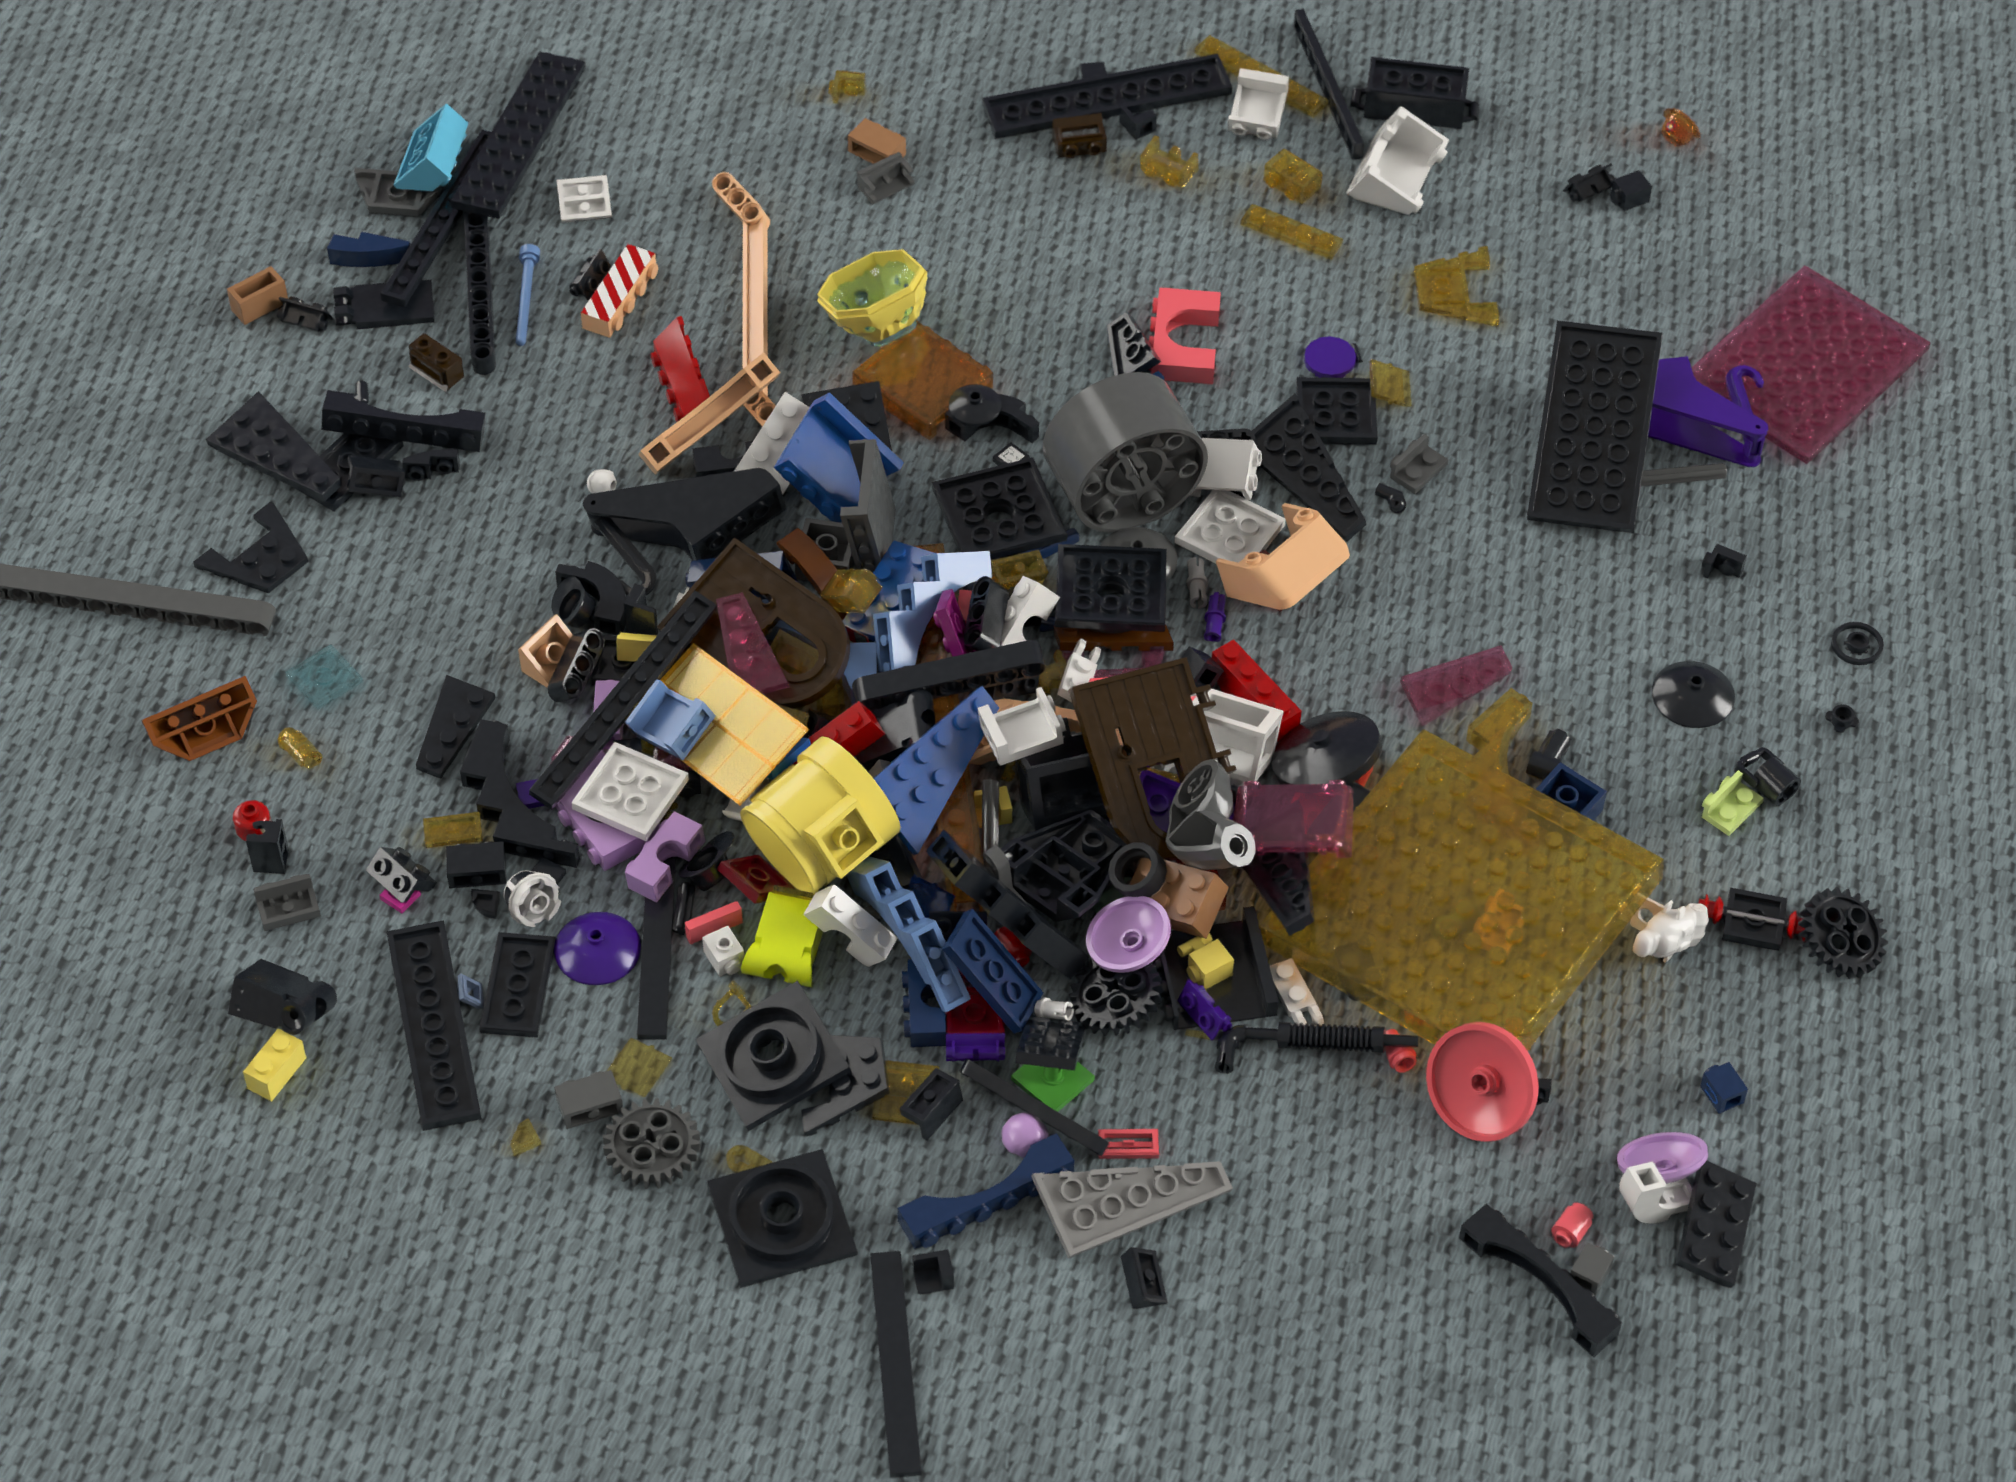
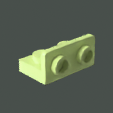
(1730, 804)

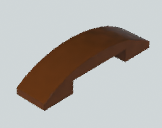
(810, 559)

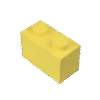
(274, 1064)

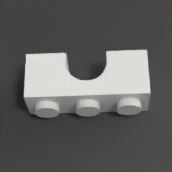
(1027, 600)
(837, 911)

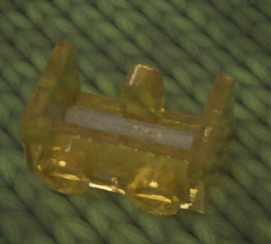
(1167, 165)

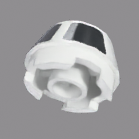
(531, 897)

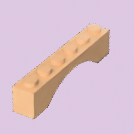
(709, 413)

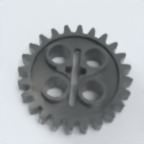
(662, 1164)

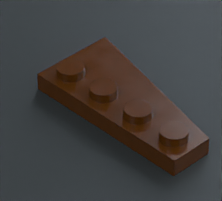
(1069, 637)

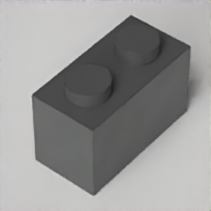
(588, 1099)

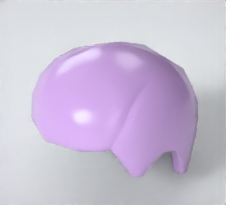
(1022, 1132)

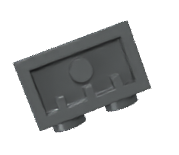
(1417, 465)

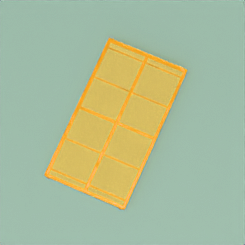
(748, 728)

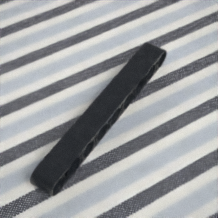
(480, 293)

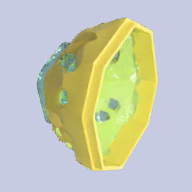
(876, 296)

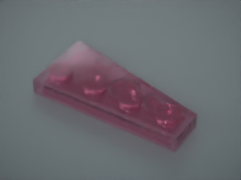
(747, 647)
(1453, 682)

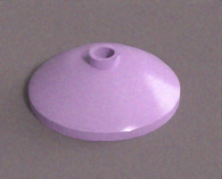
(1124, 924)
(1673, 1154)

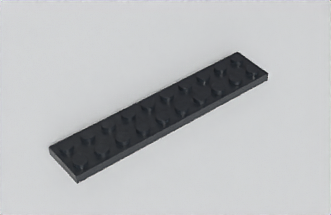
(1105, 94)
(518, 135)

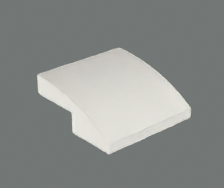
(584, 198)

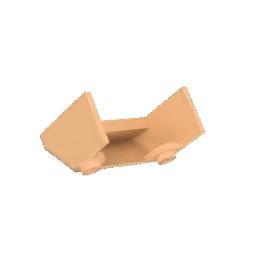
(1292, 568)

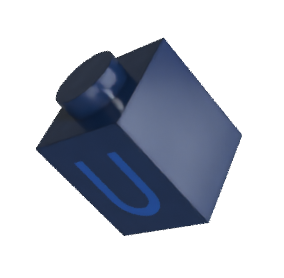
(1723, 1087)

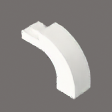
(1650, 1196)

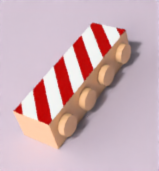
(619, 291)

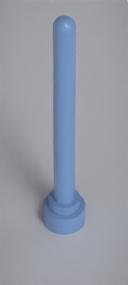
(529, 256)

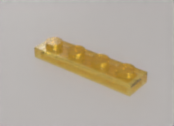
(1291, 231)

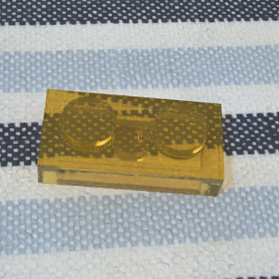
(452, 829)

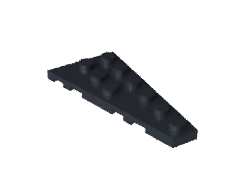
(1303, 466)
(1284, 886)

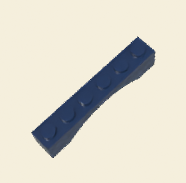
(933, 1217)

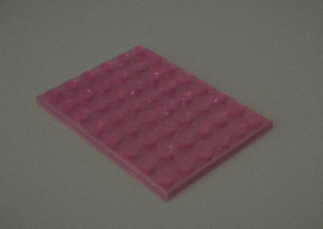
(1818, 359)

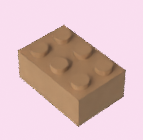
(1187, 895)

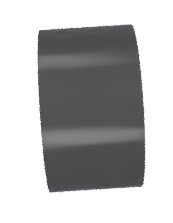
(1124, 452)

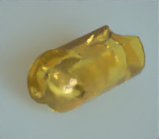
(299, 747)

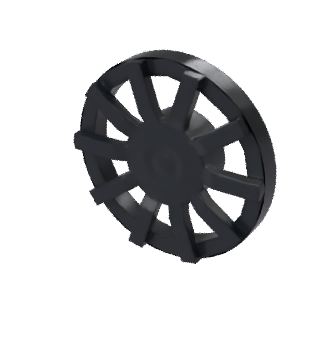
(1857, 643)

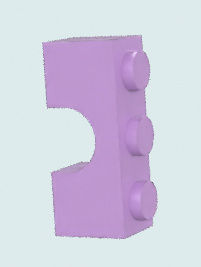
(675, 838)

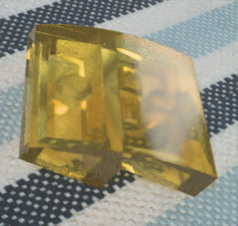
(903, 1081)

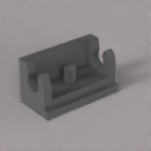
(885, 178)

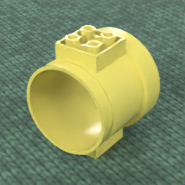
(820, 817)

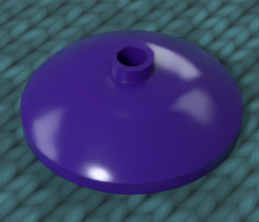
(599, 959)

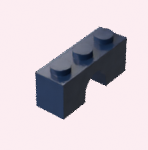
(926, 1023)

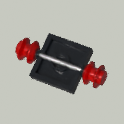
(1753, 918)

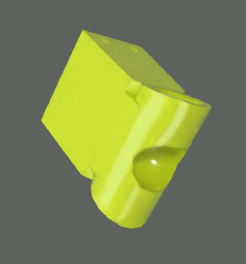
(784, 942)

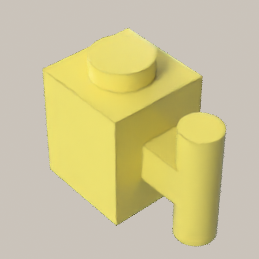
(1207, 962)

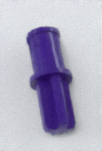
(1215, 617)

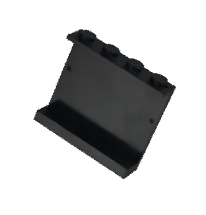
(1242, 996)

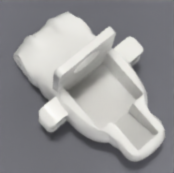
(1668, 929)

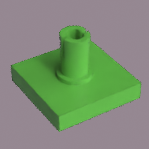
(1052, 1085)

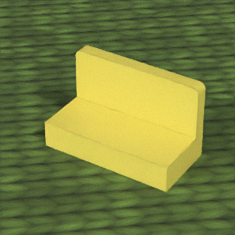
(631, 645)

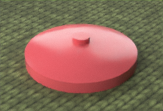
(1482, 1081)

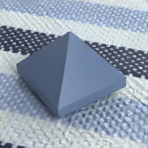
(464, 986)

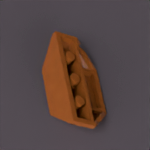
(203, 721)

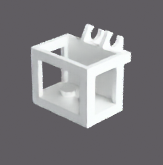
(1246, 730)

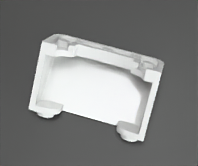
(1398, 163)

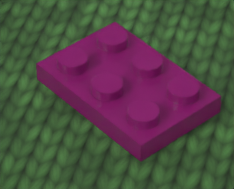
(950, 619)

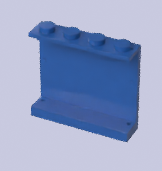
(821, 460)

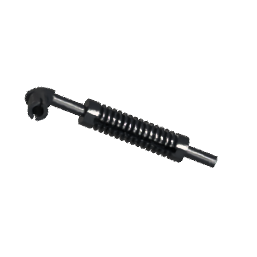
(1310, 1036)

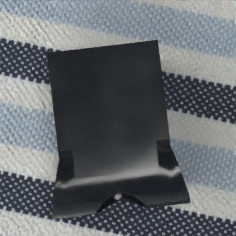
(902, 727)
(279, 997)

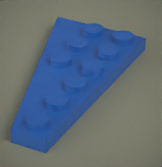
(929, 770)

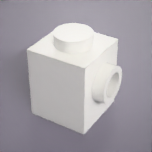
(723, 951)

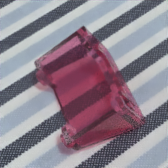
(1297, 817)

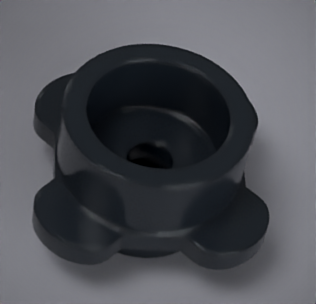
(1845, 712)

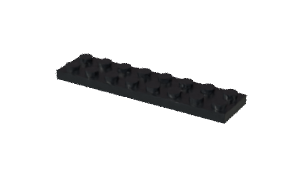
(433, 1025)

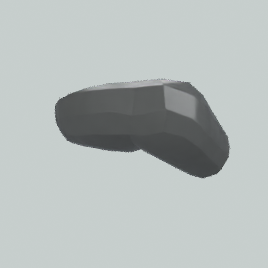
(1200, 822)

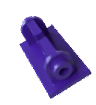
(1200, 1008)
(975, 1046)

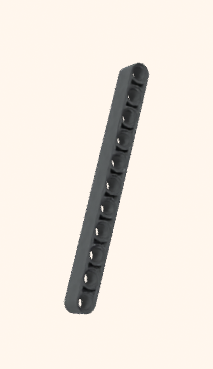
(136, 599)

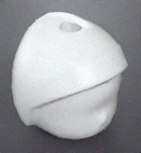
(601, 481)

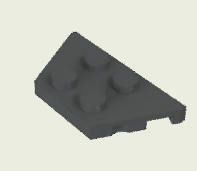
(384, 198)

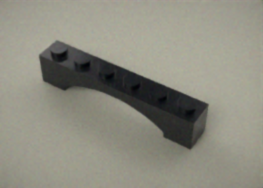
(455, 430)
(1492, 1235)

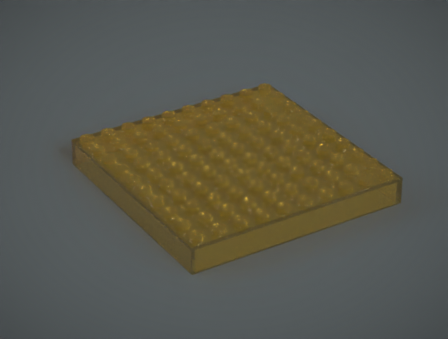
(1466, 898)

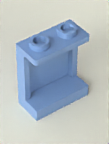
(669, 720)

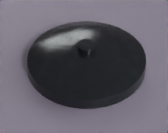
(1327, 749)

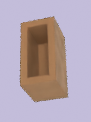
(875, 142)
(257, 295)

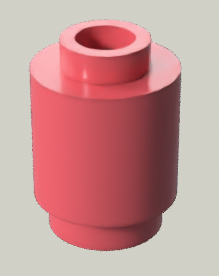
(1572, 1225)

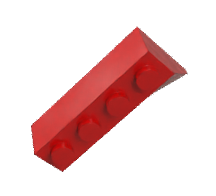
(679, 369)
(1248, 681)
(852, 729)

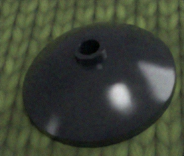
(1690, 704)

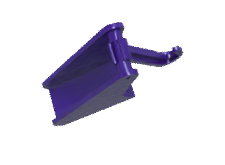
(1687, 408)

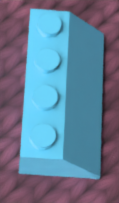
(432, 151)

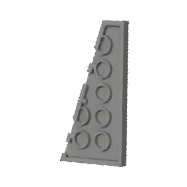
(1114, 1202)

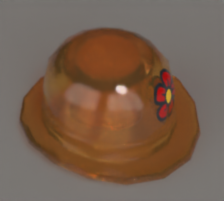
(1678, 127)

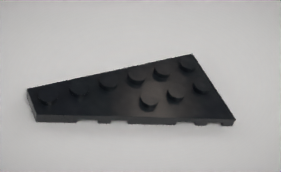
(272, 446)

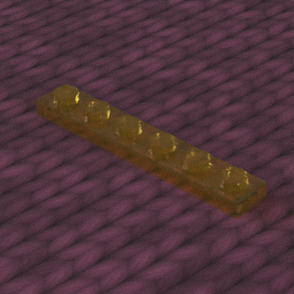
(1232, 60)

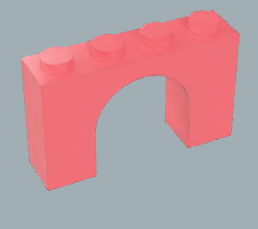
(1176, 309)

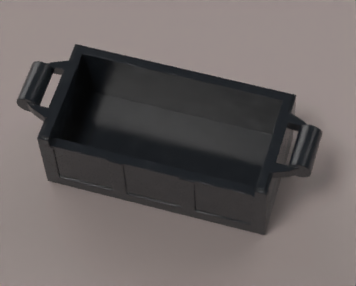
(1424, 89)

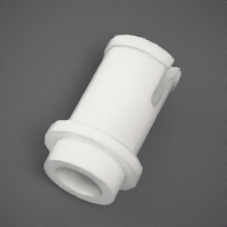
(1053, 1009)

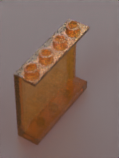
(920, 376)

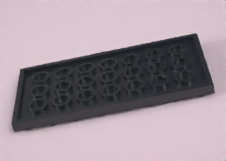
(1595, 426)

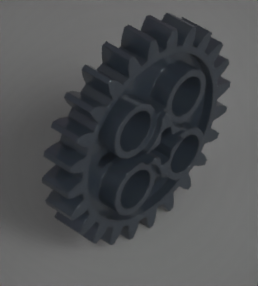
(1843, 932)
(1115, 999)

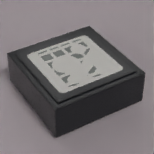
(1009, 454)

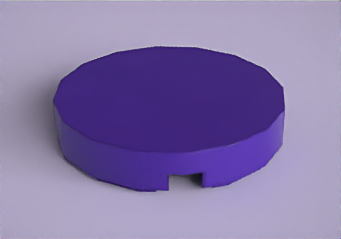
(1330, 357)

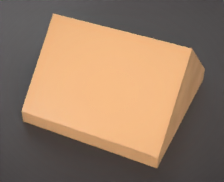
(544, 649)

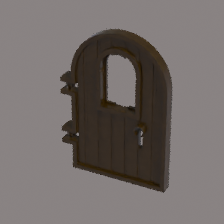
(742, 570)
(1156, 728)

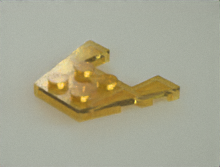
(1444, 289)

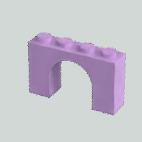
(604, 843)

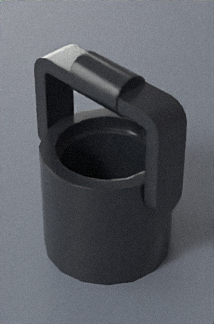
(1771, 778)

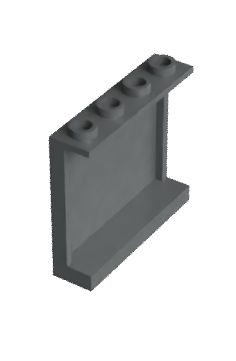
(870, 523)

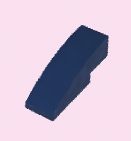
(366, 251)

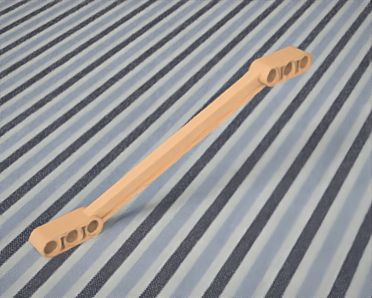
(754, 280)

